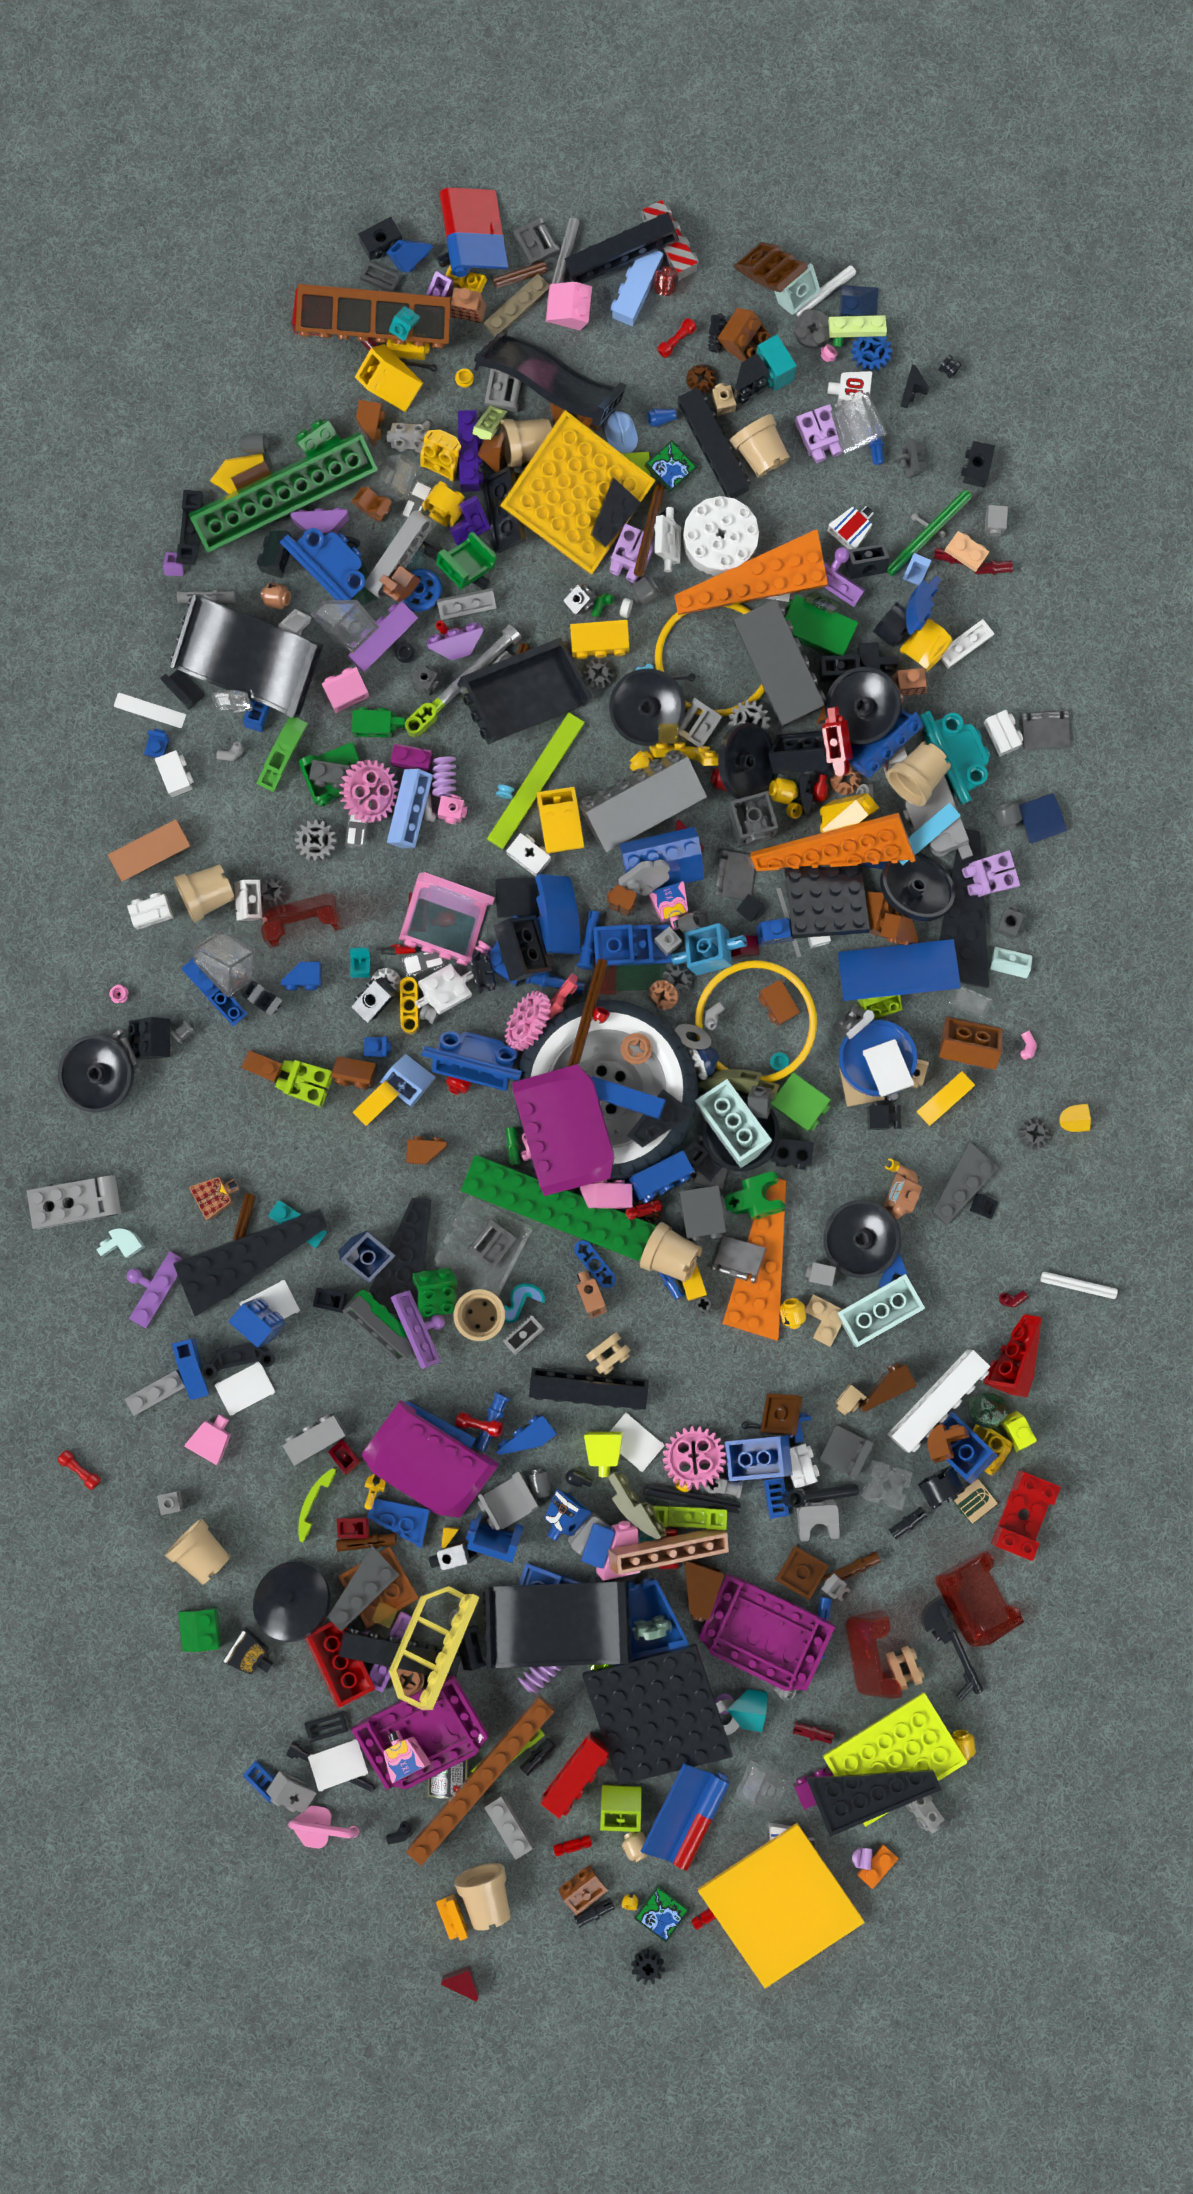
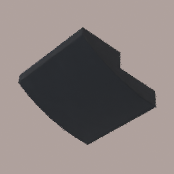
(516, 897)

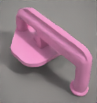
(315, 1827)

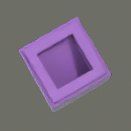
(170, 565)

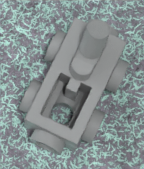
(407, 436)
(926, 1813)

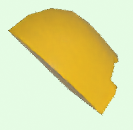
(1076, 1118)

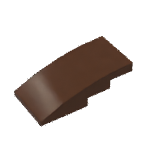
(770, 266)

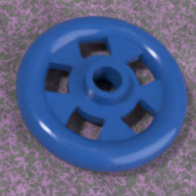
(435, 589)

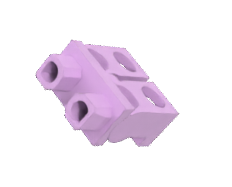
(819, 433)
(625, 554)
(985, 874)

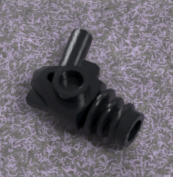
(717, 325)

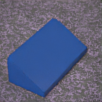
(598, 1545)

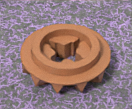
(844, 788)
(670, 995)
(632, 1040)
(409, 1688)

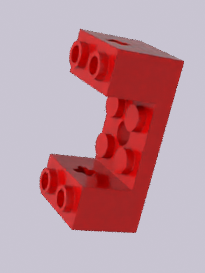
(1020, 1535)

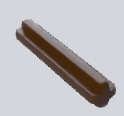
(520, 274)
(244, 1216)

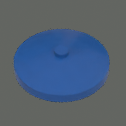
(853, 1062)

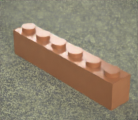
(668, 1551)

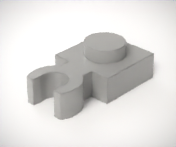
(835, 1587)

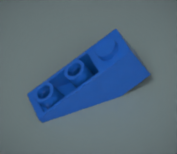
(190, 1368)
(532, 1436)

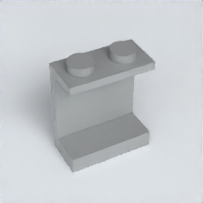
(508, 1502)

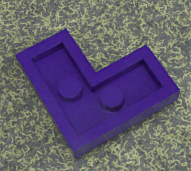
(474, 521)

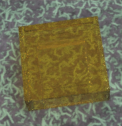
(668, 733)
(385, 1614)

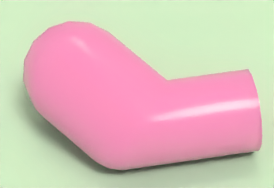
(1030, 1047)
(525, 1154)

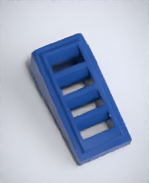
(255, 721)
(773, 1481)
(259, 1787)

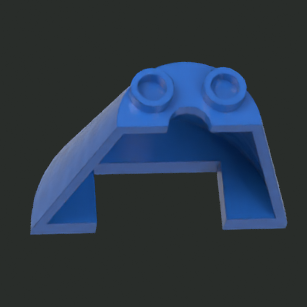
(645, 1603)

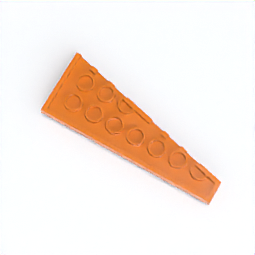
(778, 572)
(848, 846)
(757, 1305)

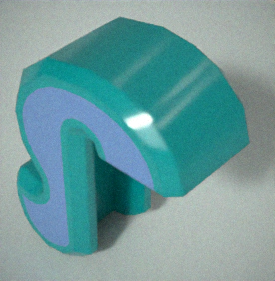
(518, 1297)

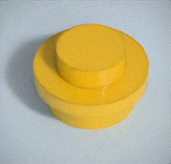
(464, 378)

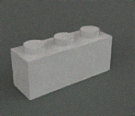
(314, 1439)
(508, 1825)

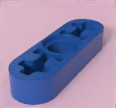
(599, 1279)

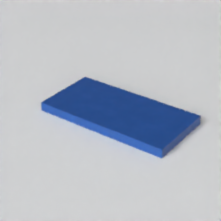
(899, 970)

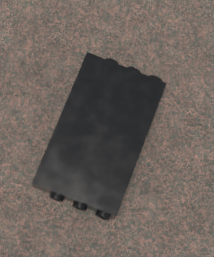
(523, 690)

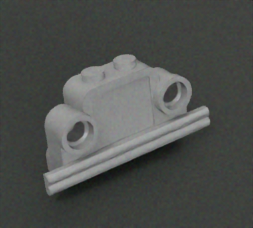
(953, 836)

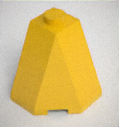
(847, 812)

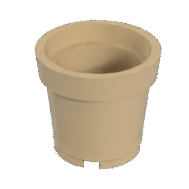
(523, 439)
(761, 445)
(918, 773)
(204, 891)
(670, 1253)
(481, 1315)
(198, 1552)
(484, 1895)

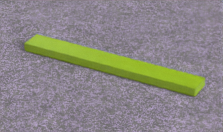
(535, 781)

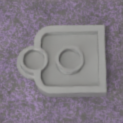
(645, 877)

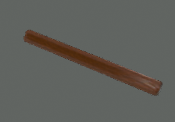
(649, 530)
(587, 1014)

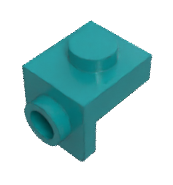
(403, 323)
(360, 962)

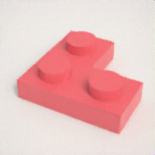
(559, 998)

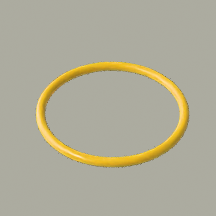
(659, 664)
(789, 975)

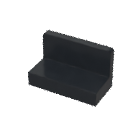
(183, 688)

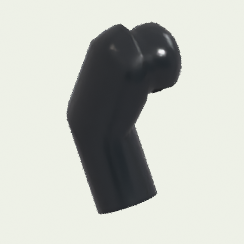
(401, 1835)

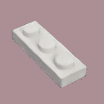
(967, 643)

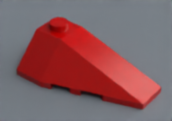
(1016, 1365)

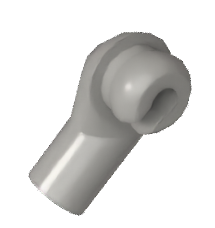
(231, 755)
(428, 814)
(712, 1015)

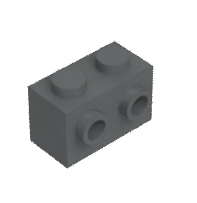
(328, 774)

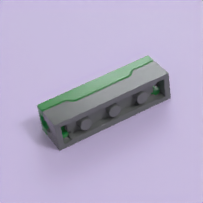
(379, 1324)

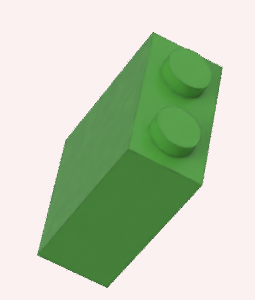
(800, 1102)

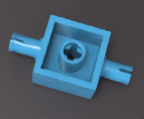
(708, 949)

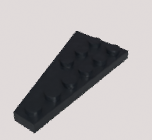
(410, 1251)
(862, 1797)

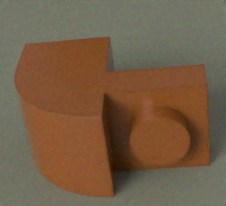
(371, 503)
(400, 584)
(940, 1438)

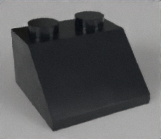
(275, 555)

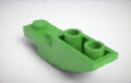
(282, 753)

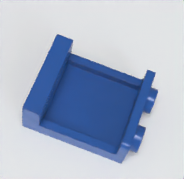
(492, 1542)

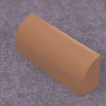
(149, 850)

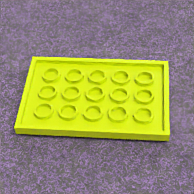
(900, 1741)

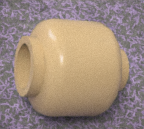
(633, 1845)

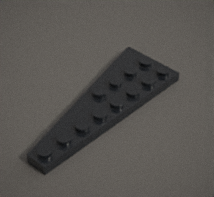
(966, 921)
(222, 1269)

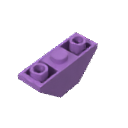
(326, 521)
(456, 642)

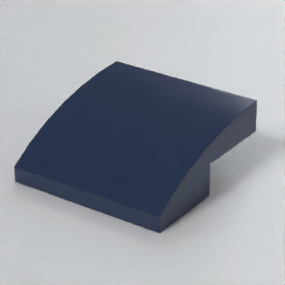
(1042, 818)

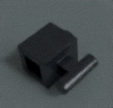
(879, 1116)

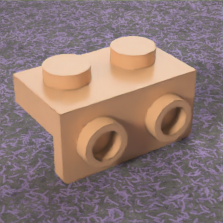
(967, 551)

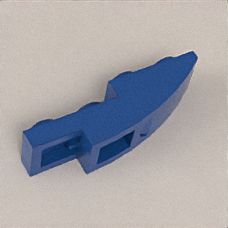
(920, 604)
(226, 1005)

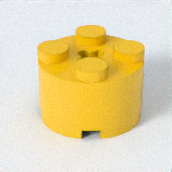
(443, 504)

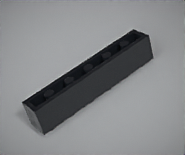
(622, 249)
(713, 443)
(588, 1388)
(382, 1651)

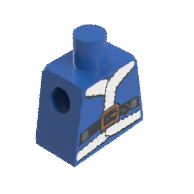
(565, 1515)

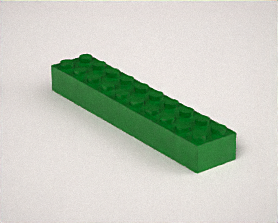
(283, 492)
(559, 1210)

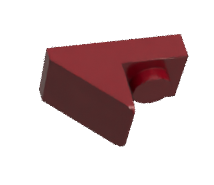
(353, 1527)

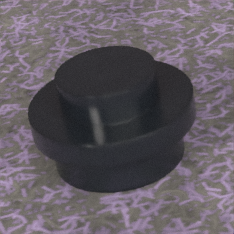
(405, 653)

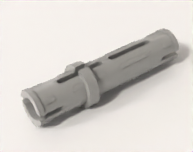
(219, 597)

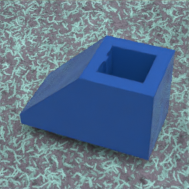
(408, 253)
(304, 975)

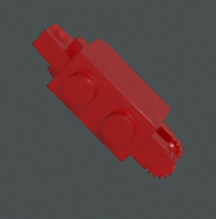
(837, 741)

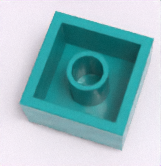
(778, 362)

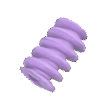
(442, 776)
(537, 1676)

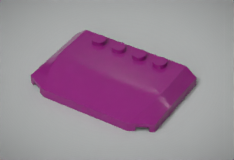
(564, 1129)
(427, 1462)
(766, 1635)
(445, 1734)

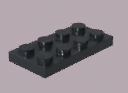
(504, 527)

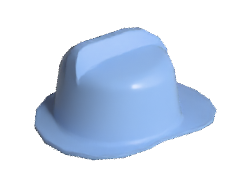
(621, 432)

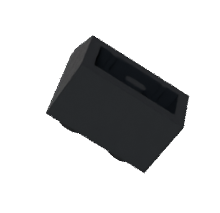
(751, 379)
(150, 1037)

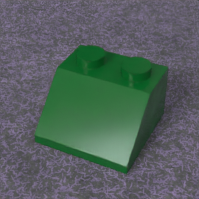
(200, 1629)

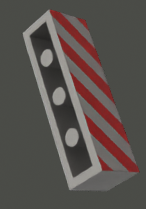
(677, 254)

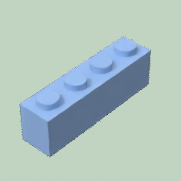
(636, 288)
(409, 808)

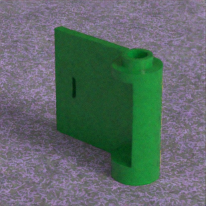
(342, 755)

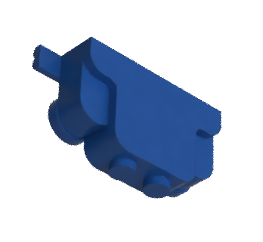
(329, 561)
(474, 1059)

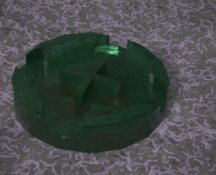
(988, 1410)

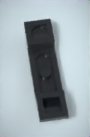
(189, 539)

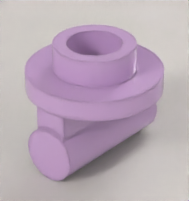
(862, 1858)

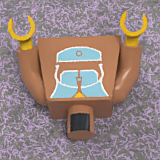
(903, 1192)

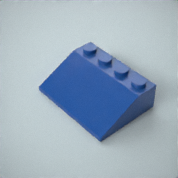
(679, 850)

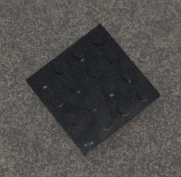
(826, 901)

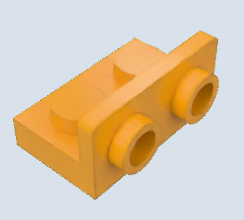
(452, 1917)

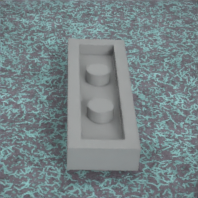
(466, 604)
(155, 1393)

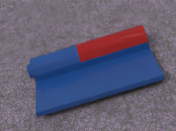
(686, 1815)

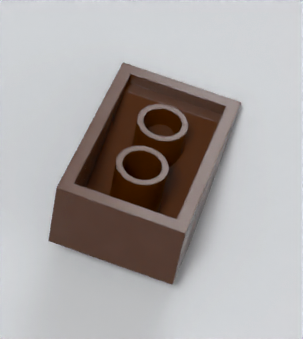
(890, 1384)

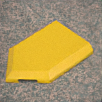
(232, 467)

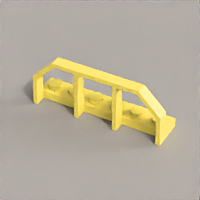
(445, 1658)

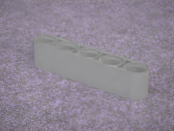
(399, 551)

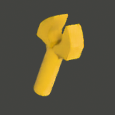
(373, 1490)

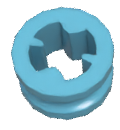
(505, 791)

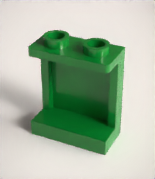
(467, 561)

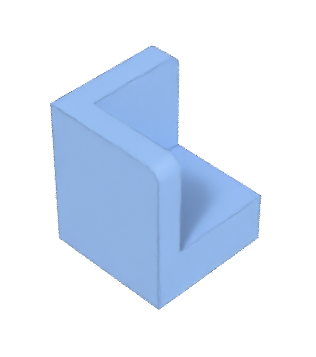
(916, 569)

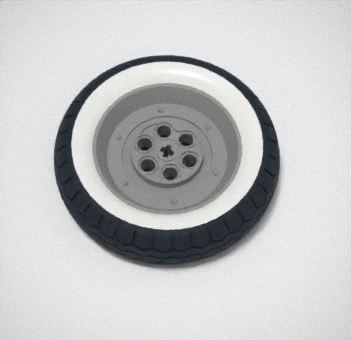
(666, 1069)

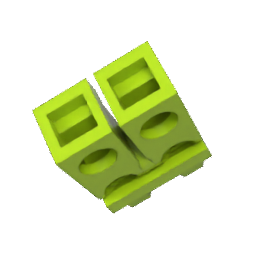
(299, 1079)

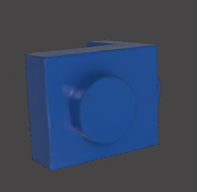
(799, 1436)

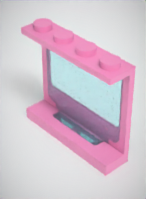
(444, 918)

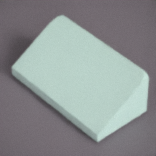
(1011, 962)

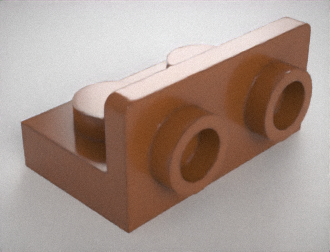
(582, 1890)

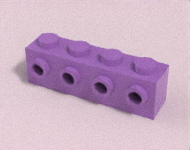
(388, 632)

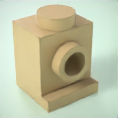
(723, 405)
(922, 1068)
(849, 1400)

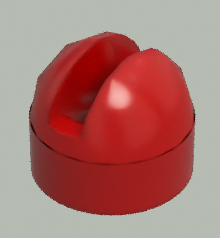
(600, 1014)

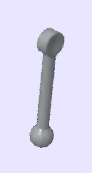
(914, 517)

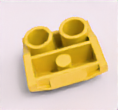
(440, 453)
(927, 645)
(997, 1443)

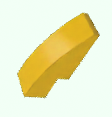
(945, 1098)

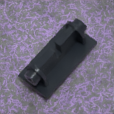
(481, 964)

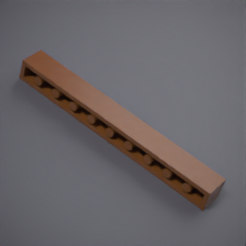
(480, 1780)

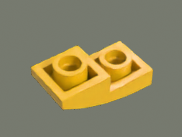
(471, 281)
(694, 1286)

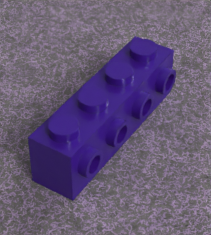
(468, 455)

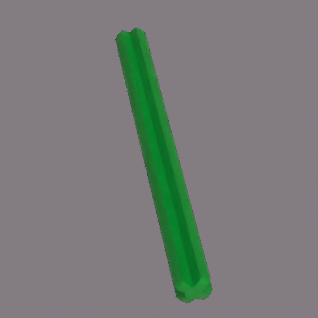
(928, 532)

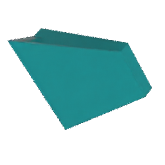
(750, 1710)

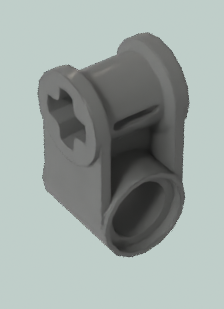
(693, 921)

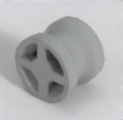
(429, 1013)

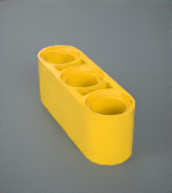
(406, 996)
(375, 1103)

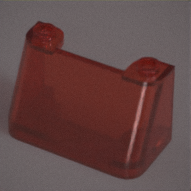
(320, 906)
(977, 1601)
(862, 1636)

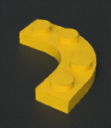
(701, 754)

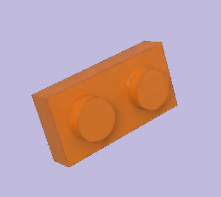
(881, 1863)

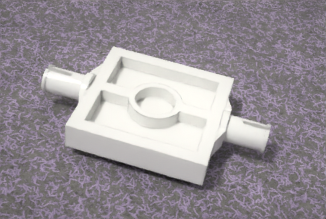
(667, 539)
(444, 989)

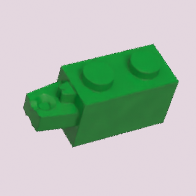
(375, 723)

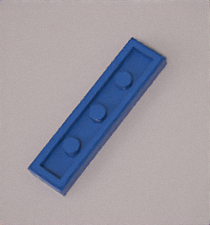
(629, 1098)

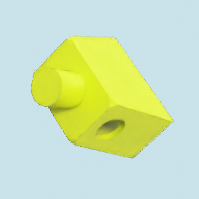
(1018, 1431)
(603, 1450)

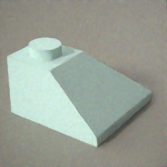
(799, 291)

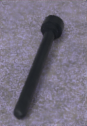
(296, 1751)

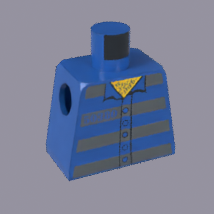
(774, 932)

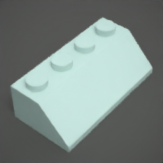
(733, 1123)
(880, 1310)

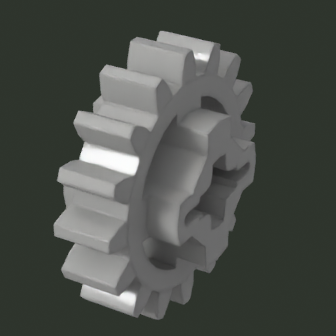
(745, 714)
(321, 835)

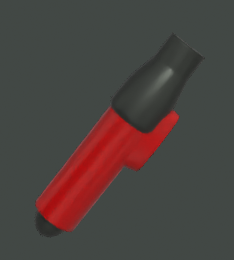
(398, 949)

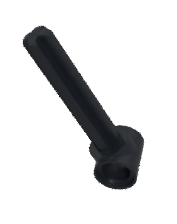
(818, 1495)

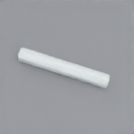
(829, 288)
(1079, 1285)

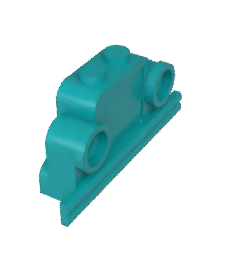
(963, 751)

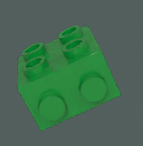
(317, 437)
(436, 1292)

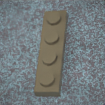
(517, 305)

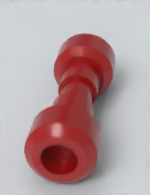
(688, 327)
(493, 1428)
(67, 1459)

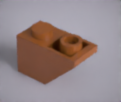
(369, 418)
(899, 929)
(423, 1151)

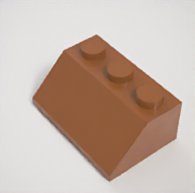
(971, 1043)

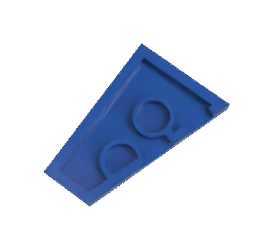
(401, 1518)

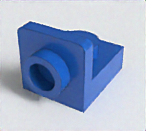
(157, 743)
(377, 1046)

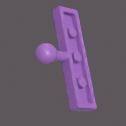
(840, 584)
(156, 1289)
(418, 1329)
(380, 1674)

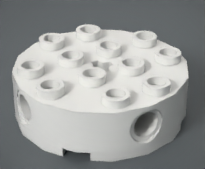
(725, 518)

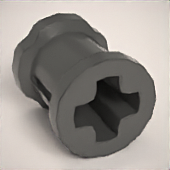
(183, 1032)

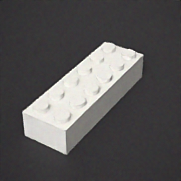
(939, 1400)

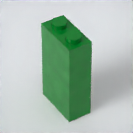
(820, 629)

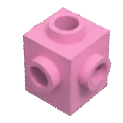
(449, 803)

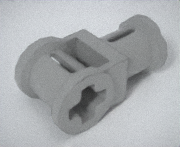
(726, 1487)

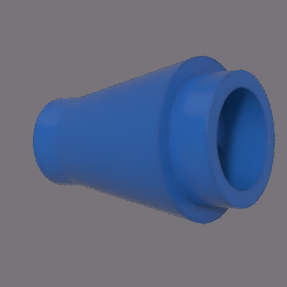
(658, 417)

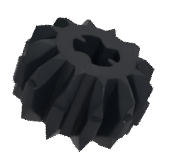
(655, 1969)

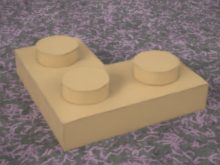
(829, 1318)

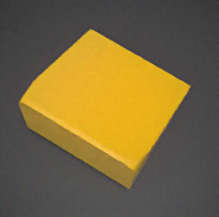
(448, 1534)

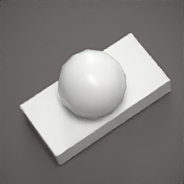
(295, 622)

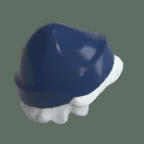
(704, 1061)

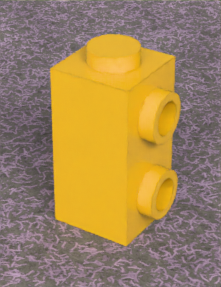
(409, 350)

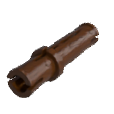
(363, 1543)
(856, 1567)

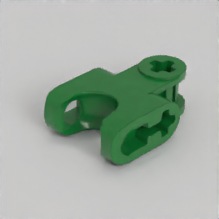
(753, 1197)

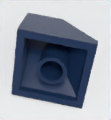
(858, 301)
(365, 1255)

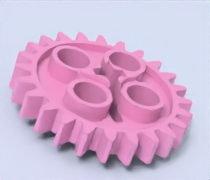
(358, 779)
(528, 1020)
(676, 1460)

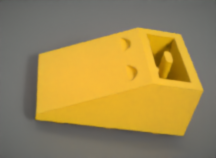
(388, 377)
(560, 820)

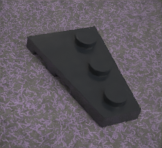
(614, 513)
(650, 1128)

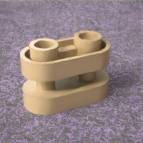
(620, 1354)
(908, 1656)

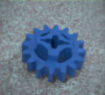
(868, 358)

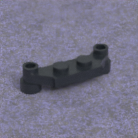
(236, 1356)

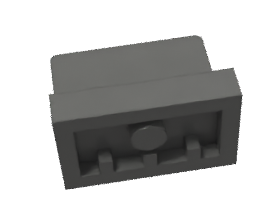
(846, 1451)

